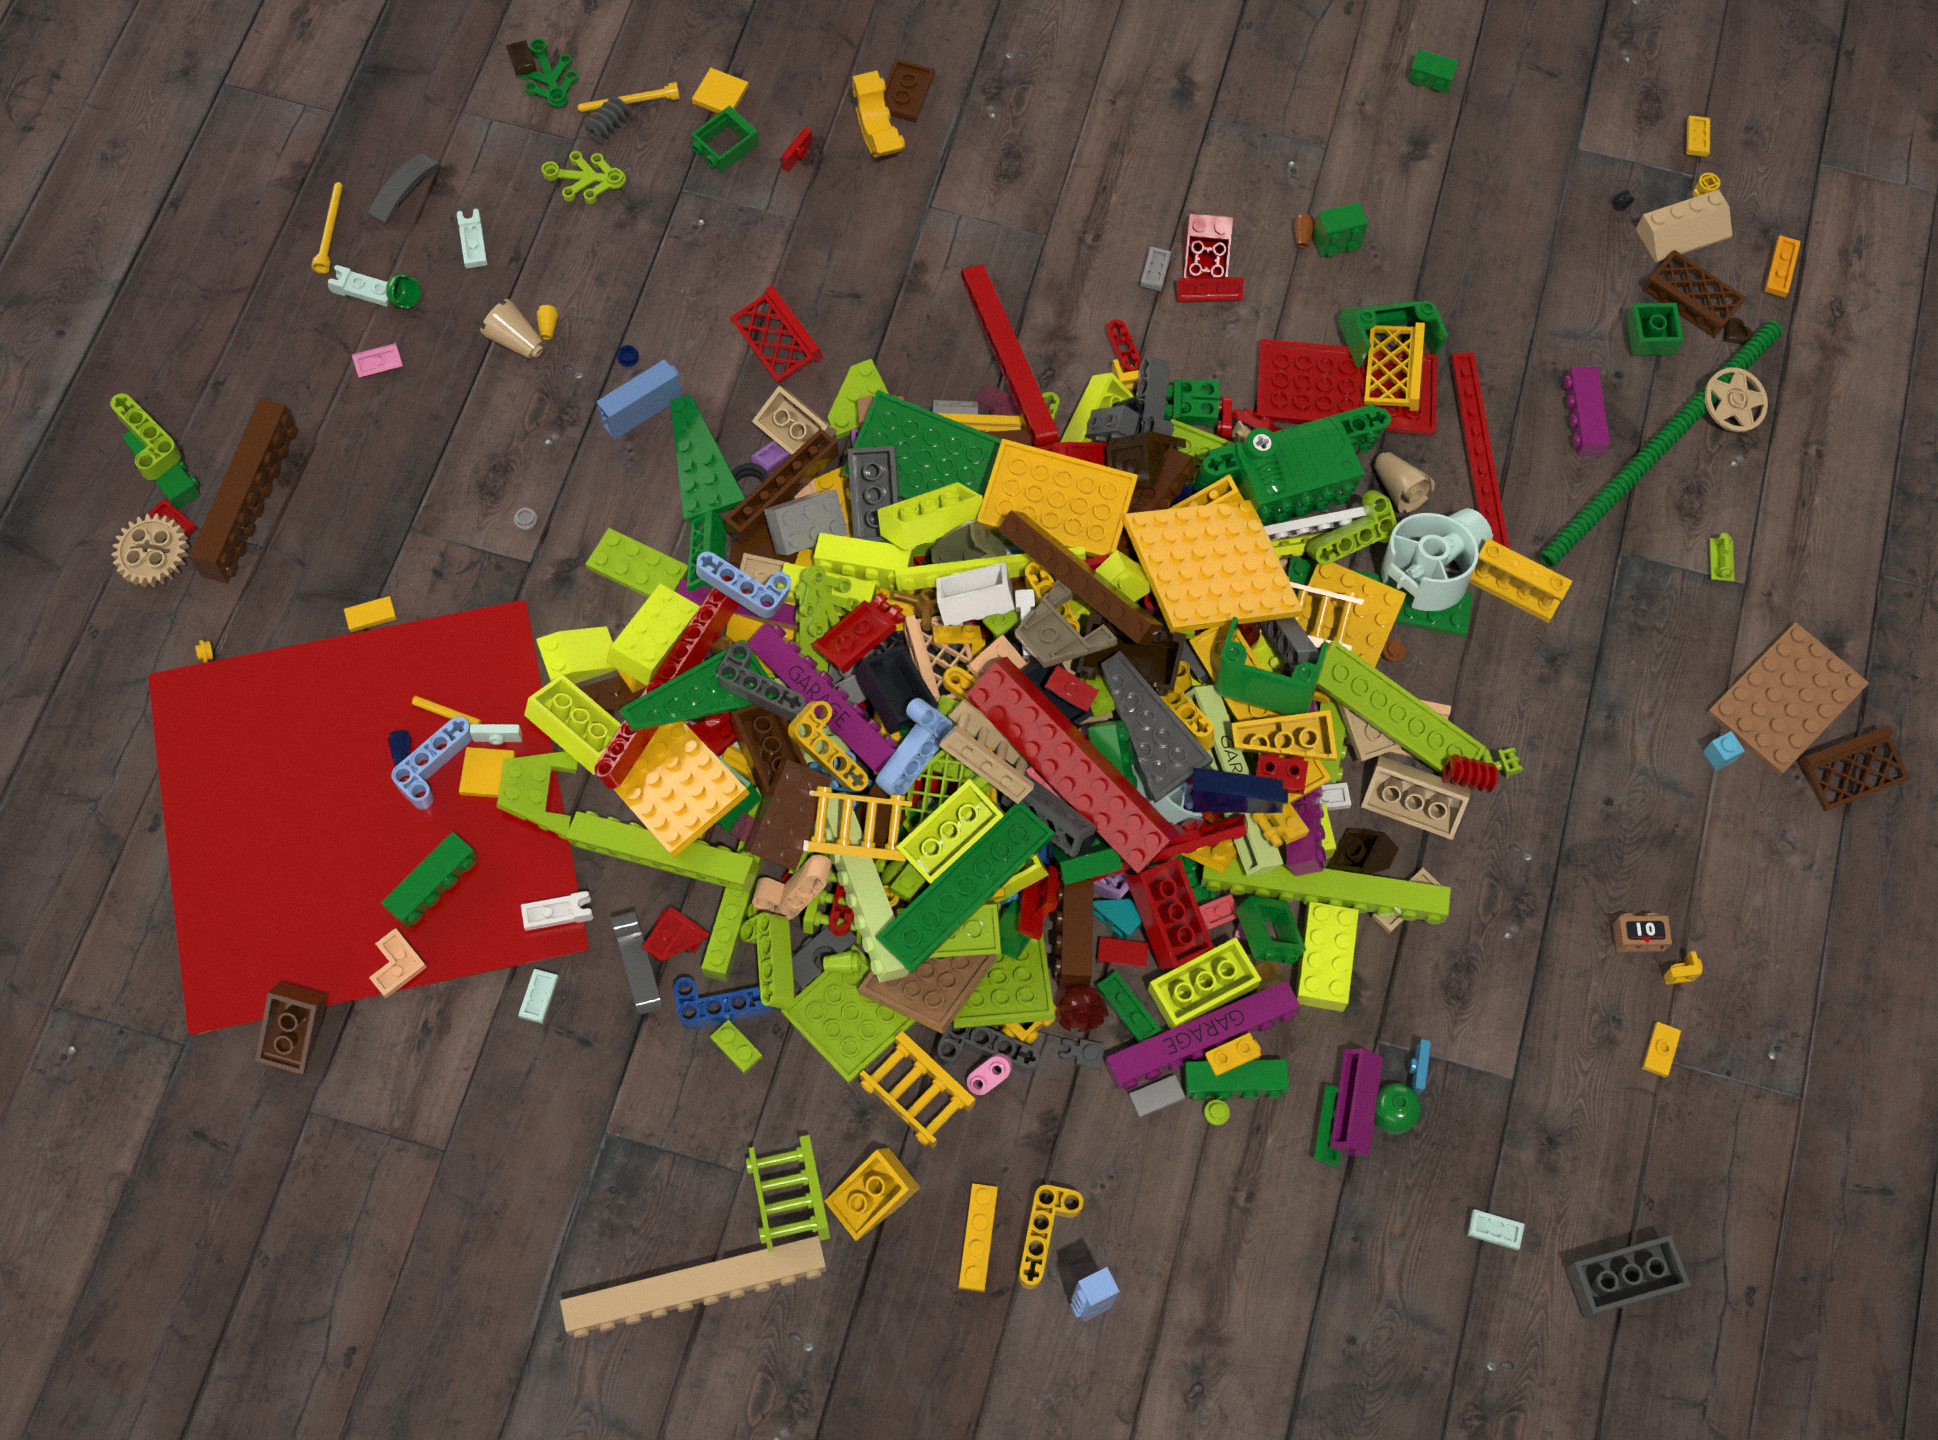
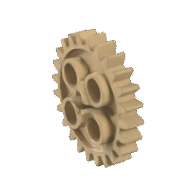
(131, 548)

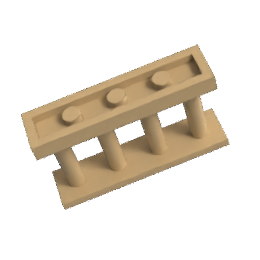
(982, 760)

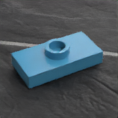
(1419, 1066)

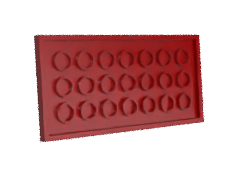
(1320, 380)

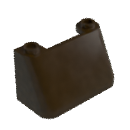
(1155, 662)

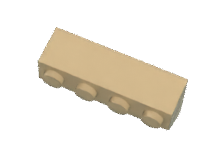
(1686, 225)
(1415, 797)

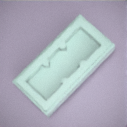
(496, 733)
(538, 996)
(1495, 1229)

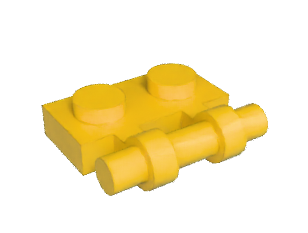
(1286, 825)

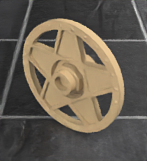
(1736, 399)

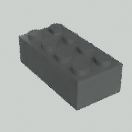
(872, 487)
(1628, 1276)

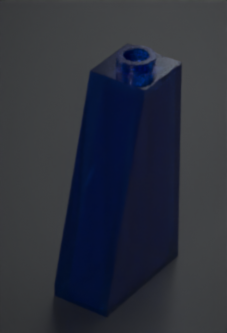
(1236, 793)

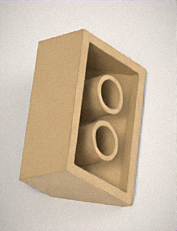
(789, 420)

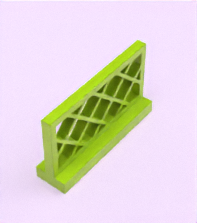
(982, 783)

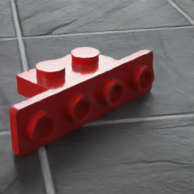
(1037, 903)

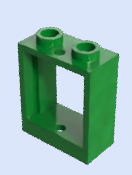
(713, 127)
(1089, 863)
(1252, 916)

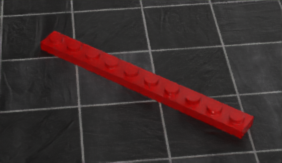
(1478, 444)

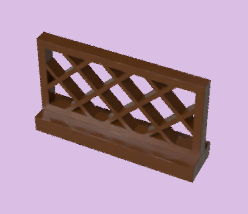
(1688, 307)
(1846, 749)

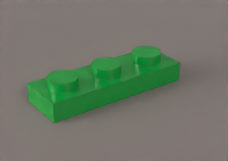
(1128, 1008)
(1323, 1152)

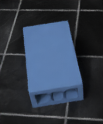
(639, 399)

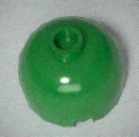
(1397, 1109)

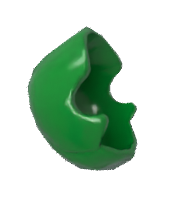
(403, 291)

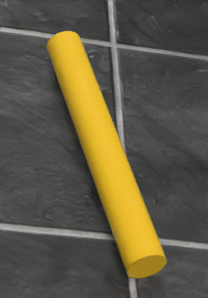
(442, 710)

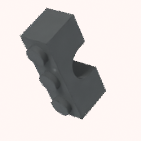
(803, 962)

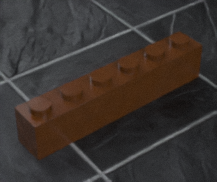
(781, 485)

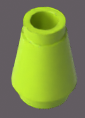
(844, 962)

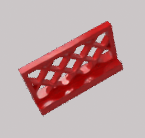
(793, 327)

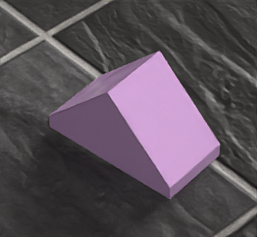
(1112, 886)

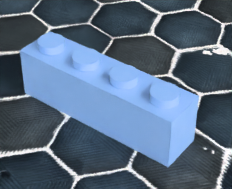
(1094, 1295)

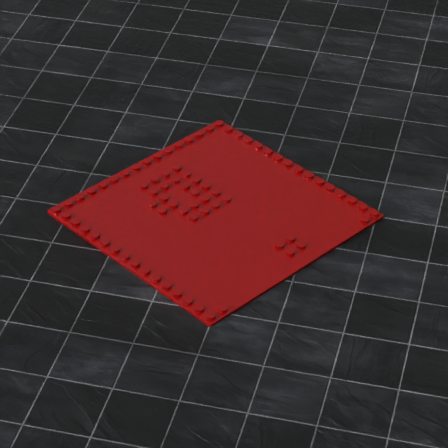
(298, 834)

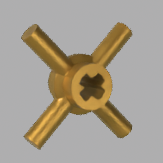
(924, 604)

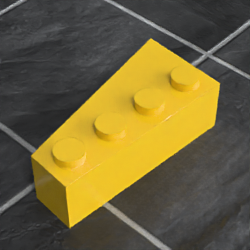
(1292, 735)

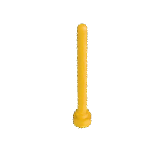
(670, 92)
(321, 261)

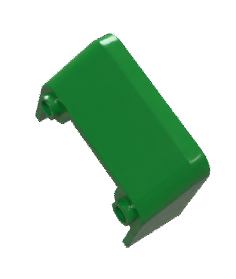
(1357, 319)
(1262, 687)

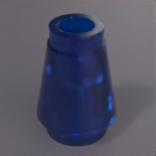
(399, 745)

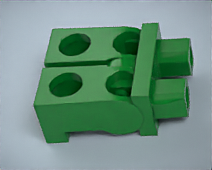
(1193, 402)

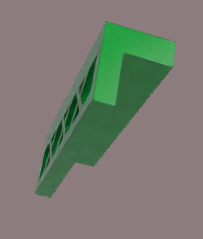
(713, 541)

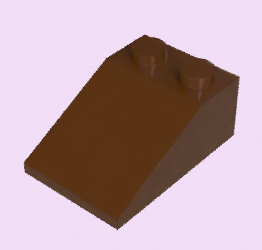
(290, 1027)

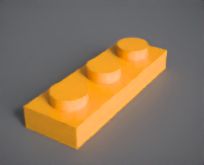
(1782, 266)

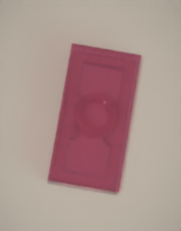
(997, 401)

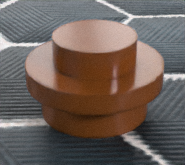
(1394, 651)

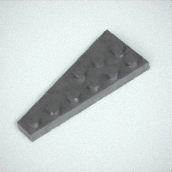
(1157, 736)

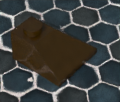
(1363, 852)

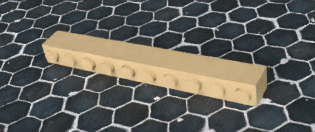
(692, 1286)

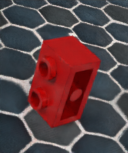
(1290, 770)

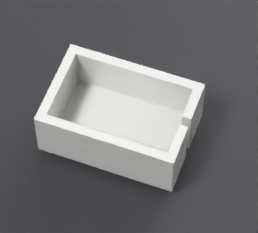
(975, 594)

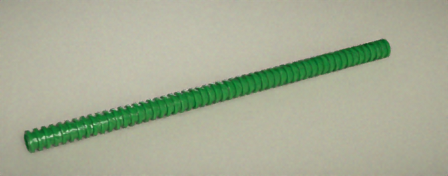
(1653, 451)

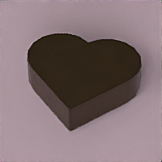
(1737, 332)

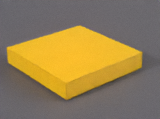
(719, 91)
(483, 771)

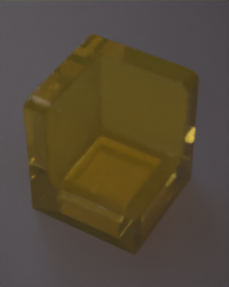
(1270, 975)

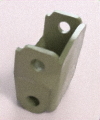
(967, 542)

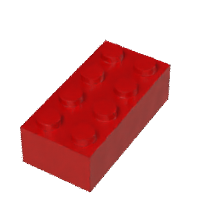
(1170, 913)

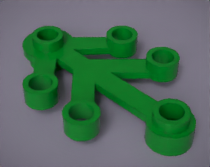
(539, 50)

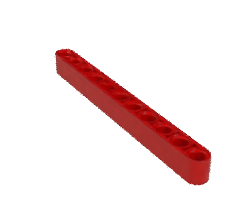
(1010, 356)
(687, 653)

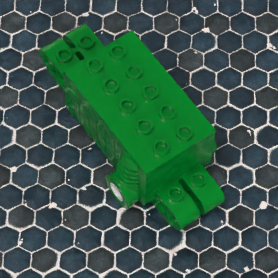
(1299, 466)

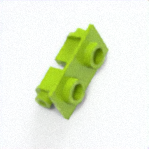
(1722, 558)

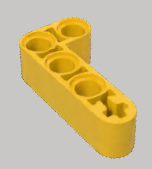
(1035, 571)
(1187, 711)
(830, 749)
(1042, 1237)

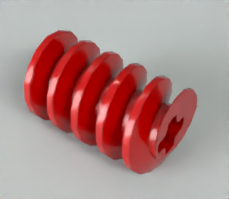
(1470, 773)

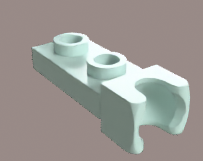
(472, 240)
(358, 286)

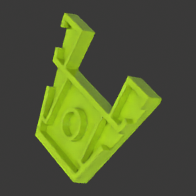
(525, 789)

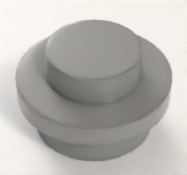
(525, 519)

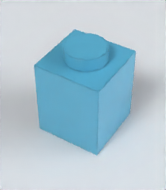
(1723, 751)

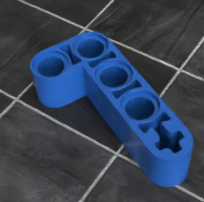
(725, 1001)

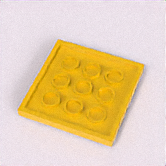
(1368, 623)

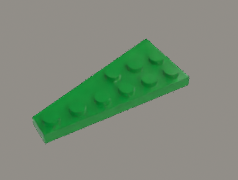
(702, 467)
(689, 696)

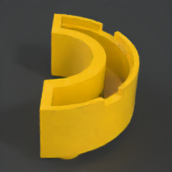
(874, 116)

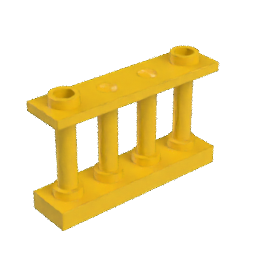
(1513, 590)
(1316, 635)
(843, 844)
(923, 1065)

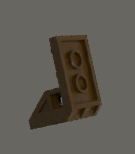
(1142, 455)

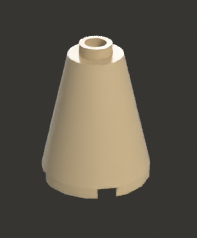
(512, 330)
(1403, 482)

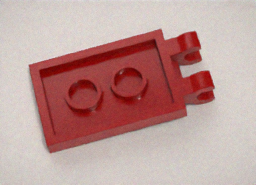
(859, 632)

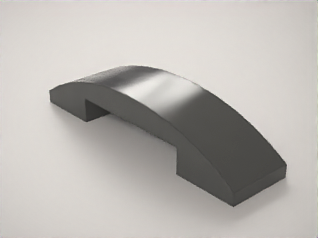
(399, 185)

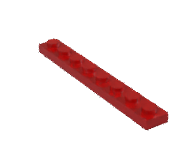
(1216, 832)

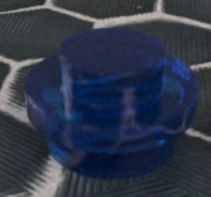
(627, 356)

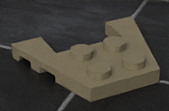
(1050, 635)

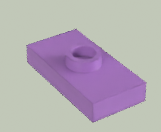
(770, 456)

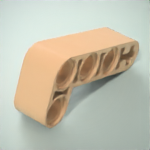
(797, 892)

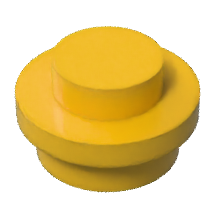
(204, 651)

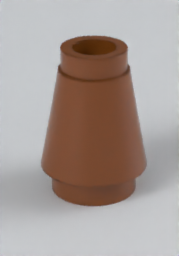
(1304, 229)

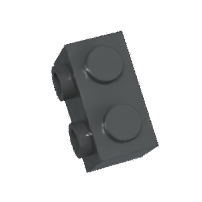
(1111, 423)

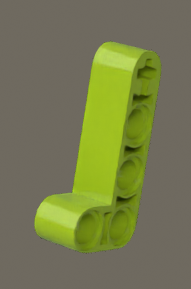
(144, 430)
(1326, 547)
(773, 943)

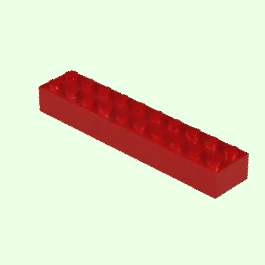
(1072, 764)

